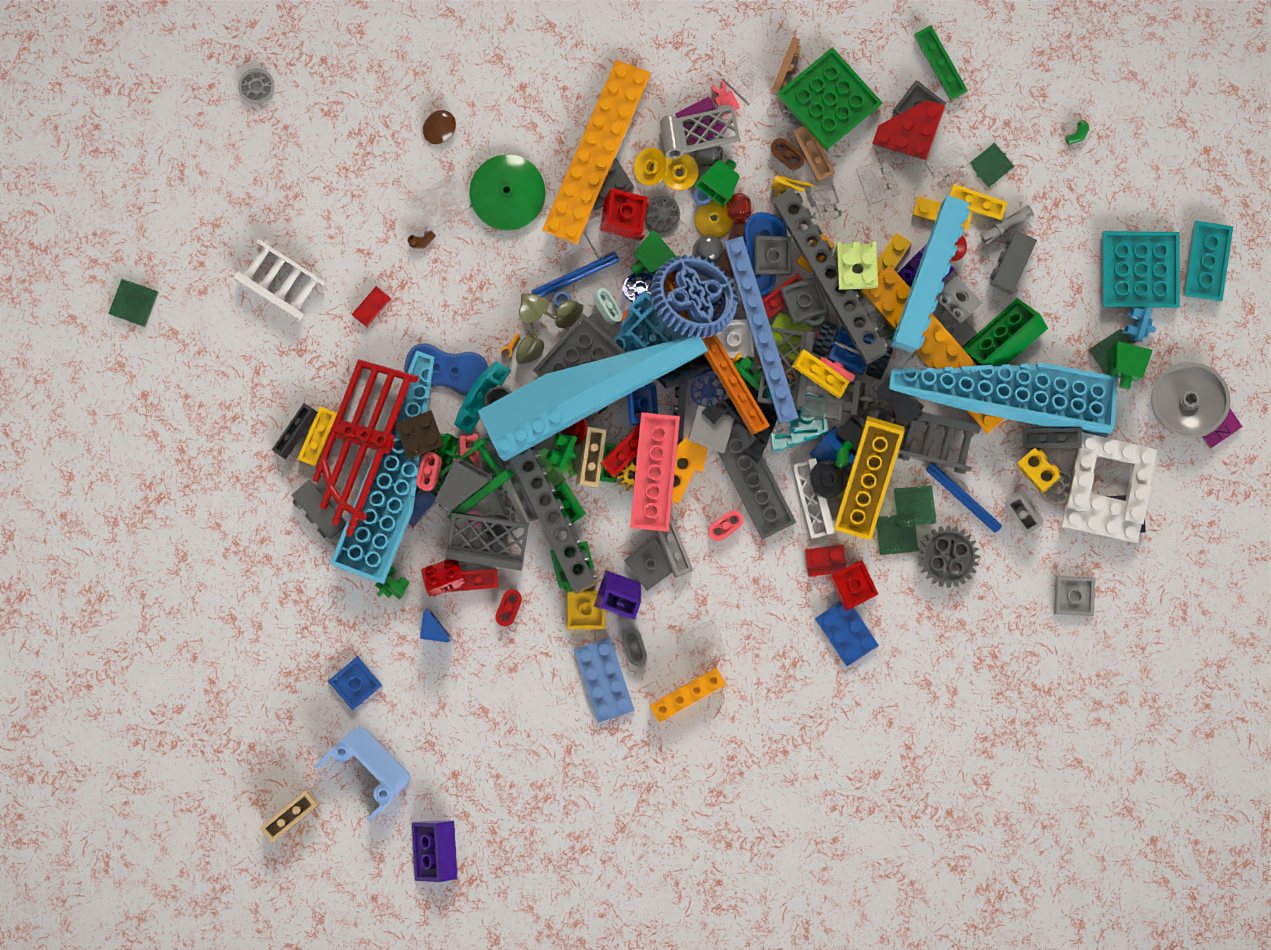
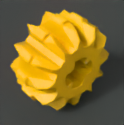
(630, 482)

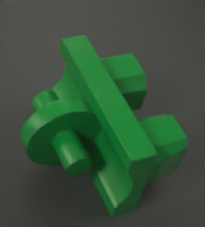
(746, 374)
(449, 451)
(565, 451)
(391, 587)

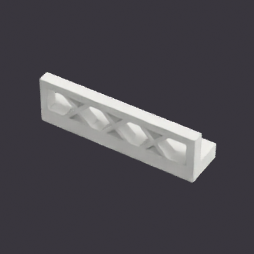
(821, 502)

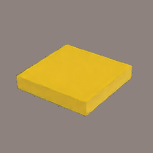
(582, 613)

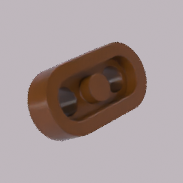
(787, 154)

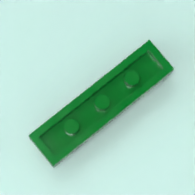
(940, 63)

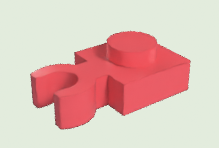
(725, 97)

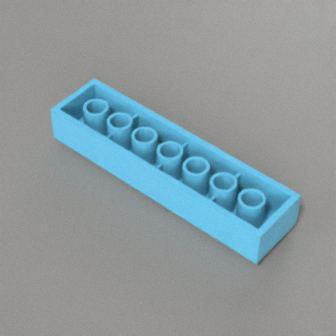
(929, 274)

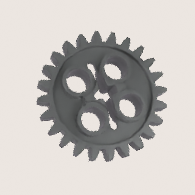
(931, 551)

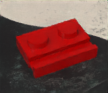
(825, 560)

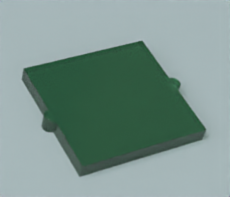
(991, 165)

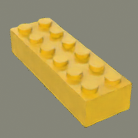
(869, 478)

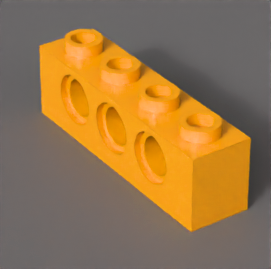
(687, 694)

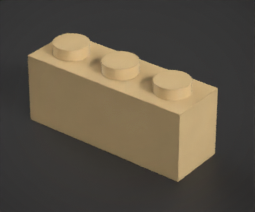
(590, 458)
(290, 815)

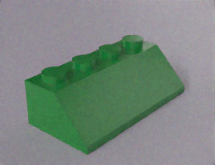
(1006, 335)

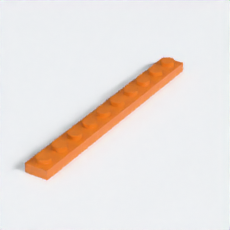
(728, 376)

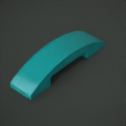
(474, 400)

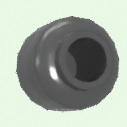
(709, 156)

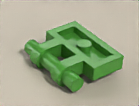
(555, 474)

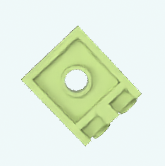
(857, 254)

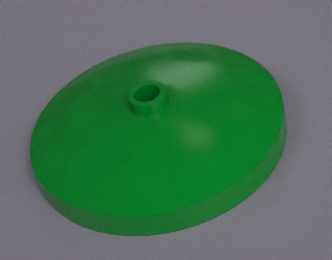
(513, 209)

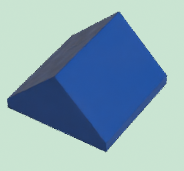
(642, 401)
(828, 448)
(432, 629)

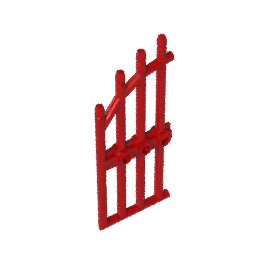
(364, 436)

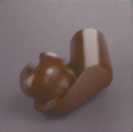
(421, 242)

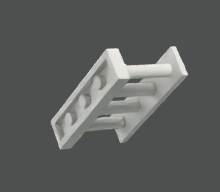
(279, 297)

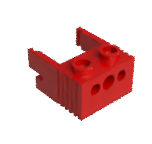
(624, 214)

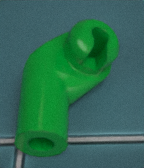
(1082, 130)
(843, 454)

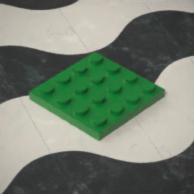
(829, 99)

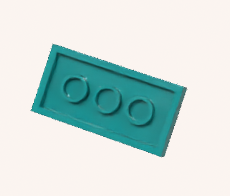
(1208, 261)

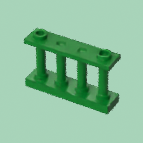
(500, 477)

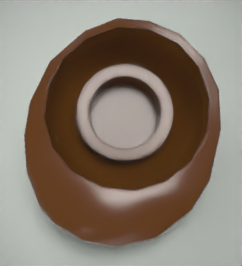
(439, 127)

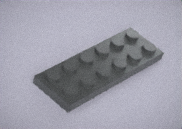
(755, 485)

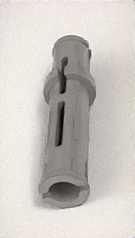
(1001, 228)

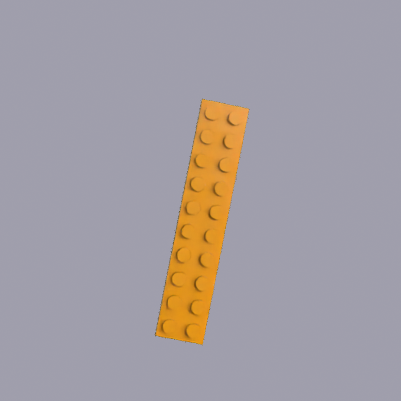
(596, 152)
(939, 346)

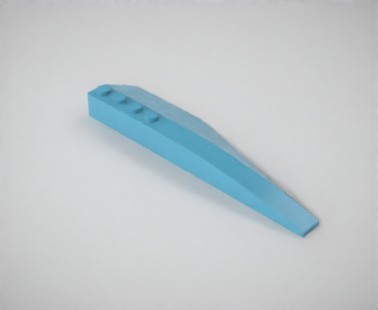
(576, 392)
(1023, 393)
(391, 495)

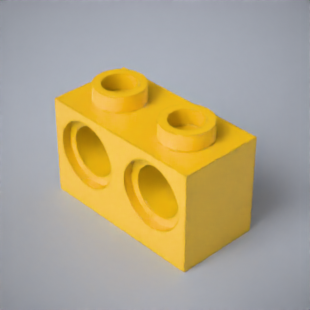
(1034, 473)

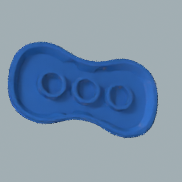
(763, 225)
(451, 370)

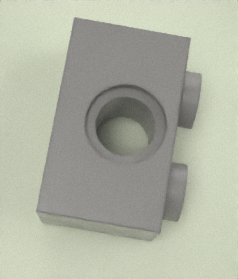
(958, 299)
(1024, 512)

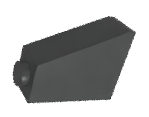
(460, 484)

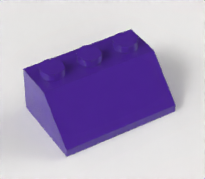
(434, 851)

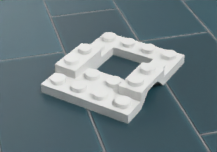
(1104, 514)

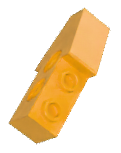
(696, 457)

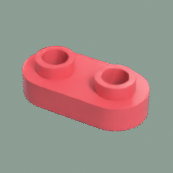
(429, 472)
(724, 524)

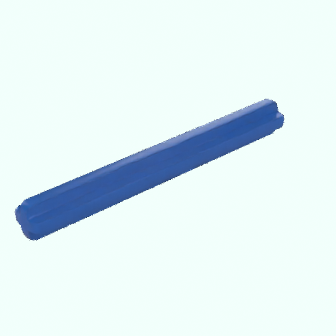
(576, 275)
(963, 497)

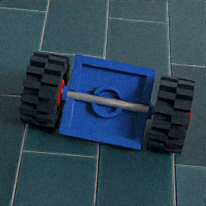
(845, 351)

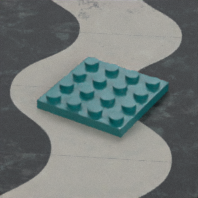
(1140, 269)

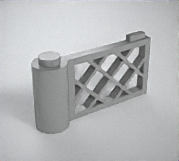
(674, 133)

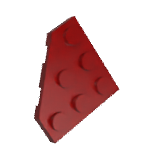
(912, 130)

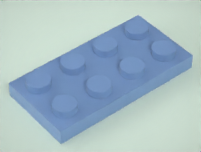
(604, 680)

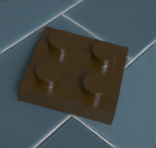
(420, 435)

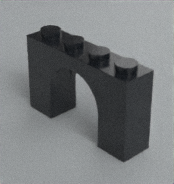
(904, 406)

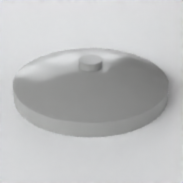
(1190, 399)

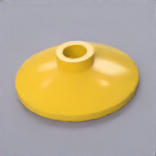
(644, 166)
(687, 166)
(709, 227)

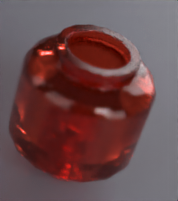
(739, 207)

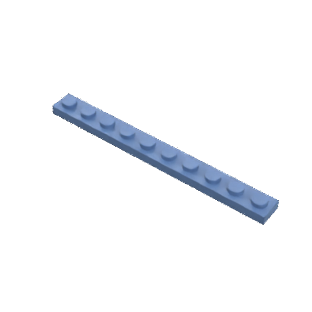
(760, 330)

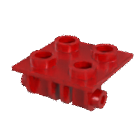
(442, 575)

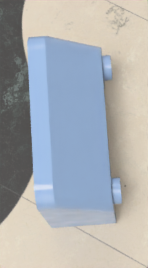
(376, 759)

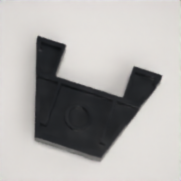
(757, 448)

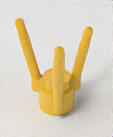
(782, 184)

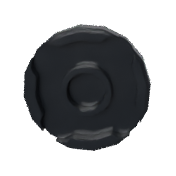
(827, 479)

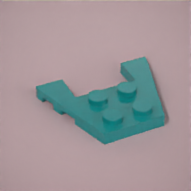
(800, 429)

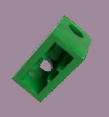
(719, 181)
(651, 254)
(1128, 362)

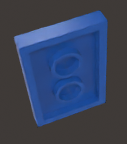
(846, 633)

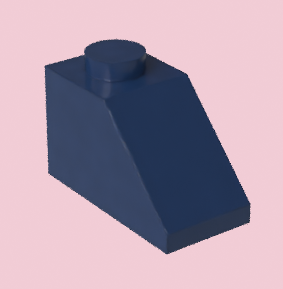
(422, 505)

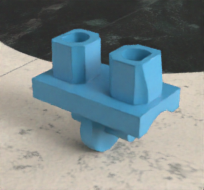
(1142, 324)

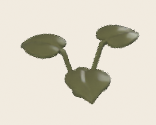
(531, 310)

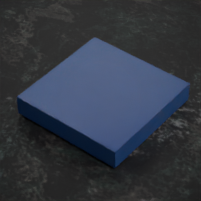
(355, 683)

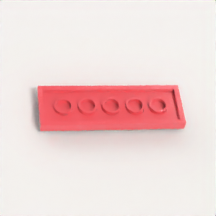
(655, 472)

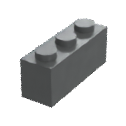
(1012, 262)
(309, 499)

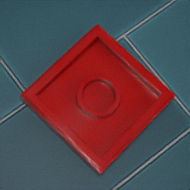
(853, 585)

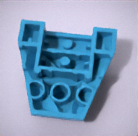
(643, 326)

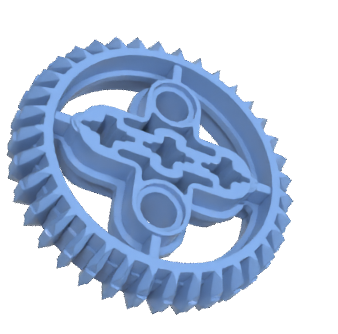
(693, 296)

